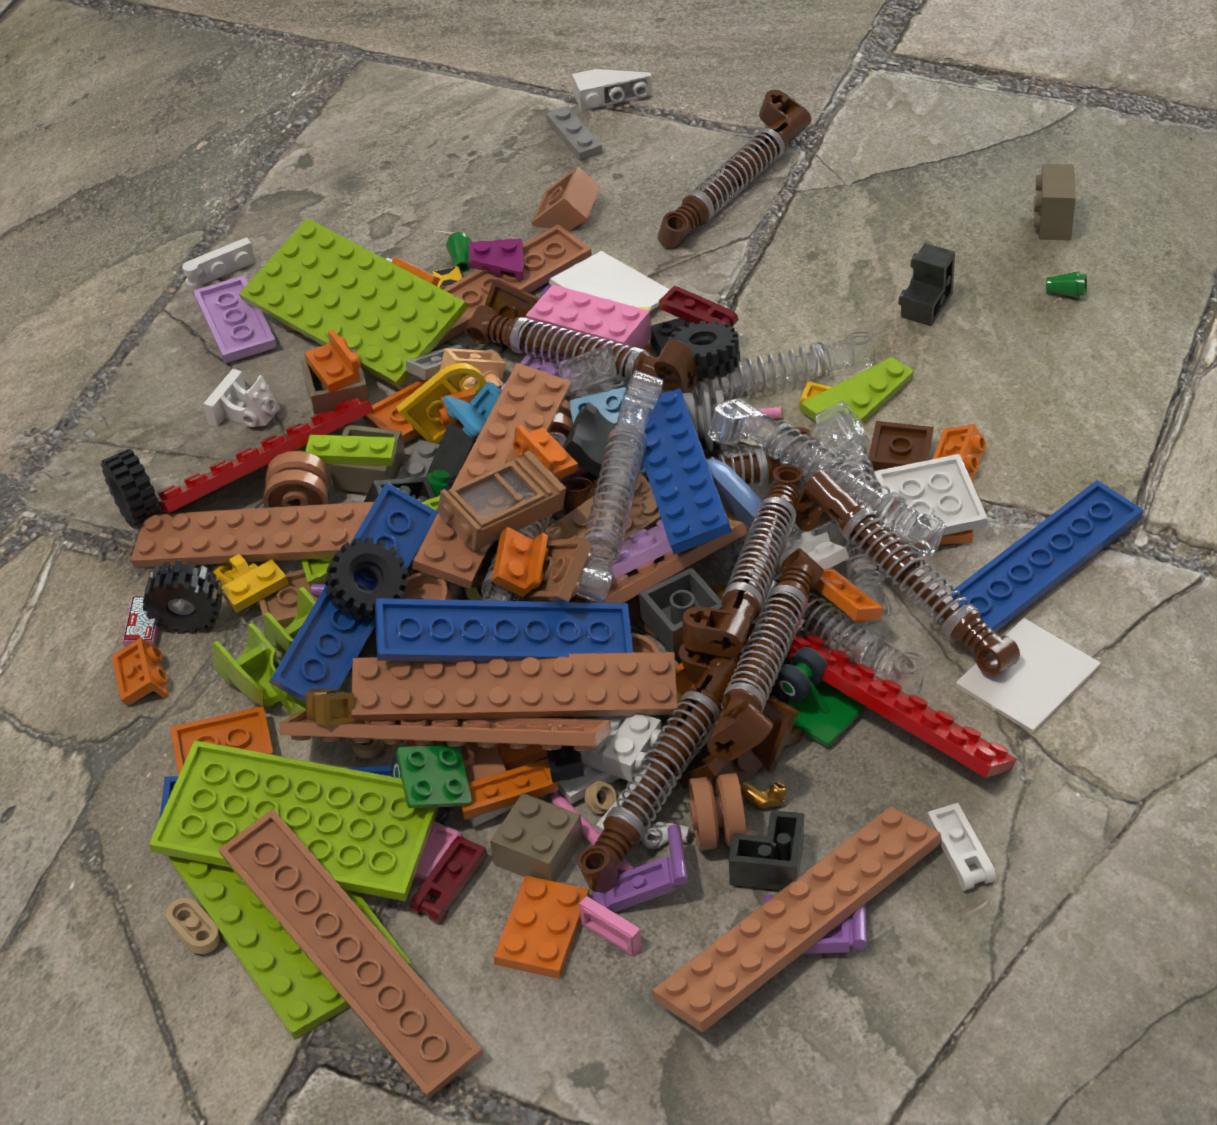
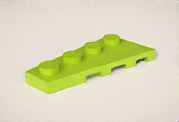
(864, 391)

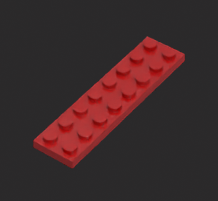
(252, 459)
(908, 711)

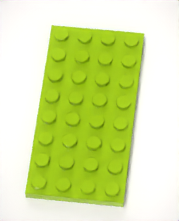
(332, 283)
(342, 815)
(264, 949)

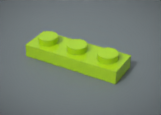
(353, 449)

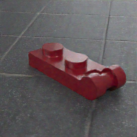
(695, 308)
(448, 879)

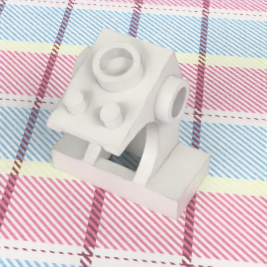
(247, 407)

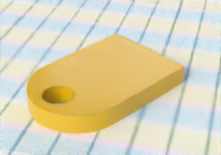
(422, 405)

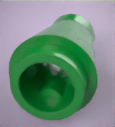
(459, 250)
(1068, 284)

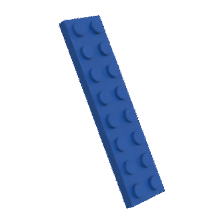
(681, 476)
(1048, 554)
(497, 629)
(329, 640)

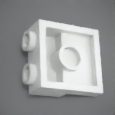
(817, 546)
(625, 745)

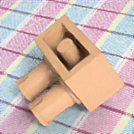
(487, 362)

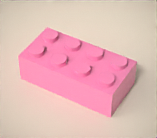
(592, 316)

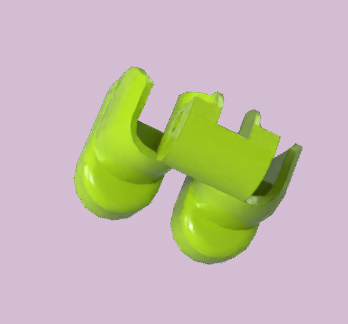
(259, 661)

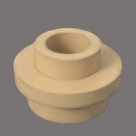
(607, 795)

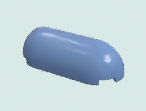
(734, 492)

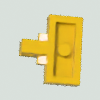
(252, 582)

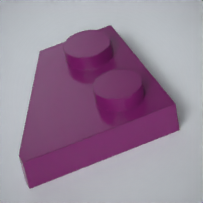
(498, 256)

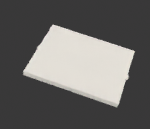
(612, 280)
(1035, 685)

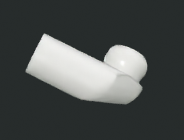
(658, 835)

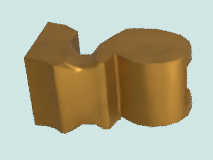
(329, 707)

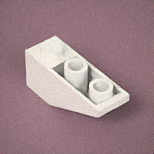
(609, 87)

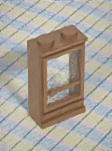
(501, 499)

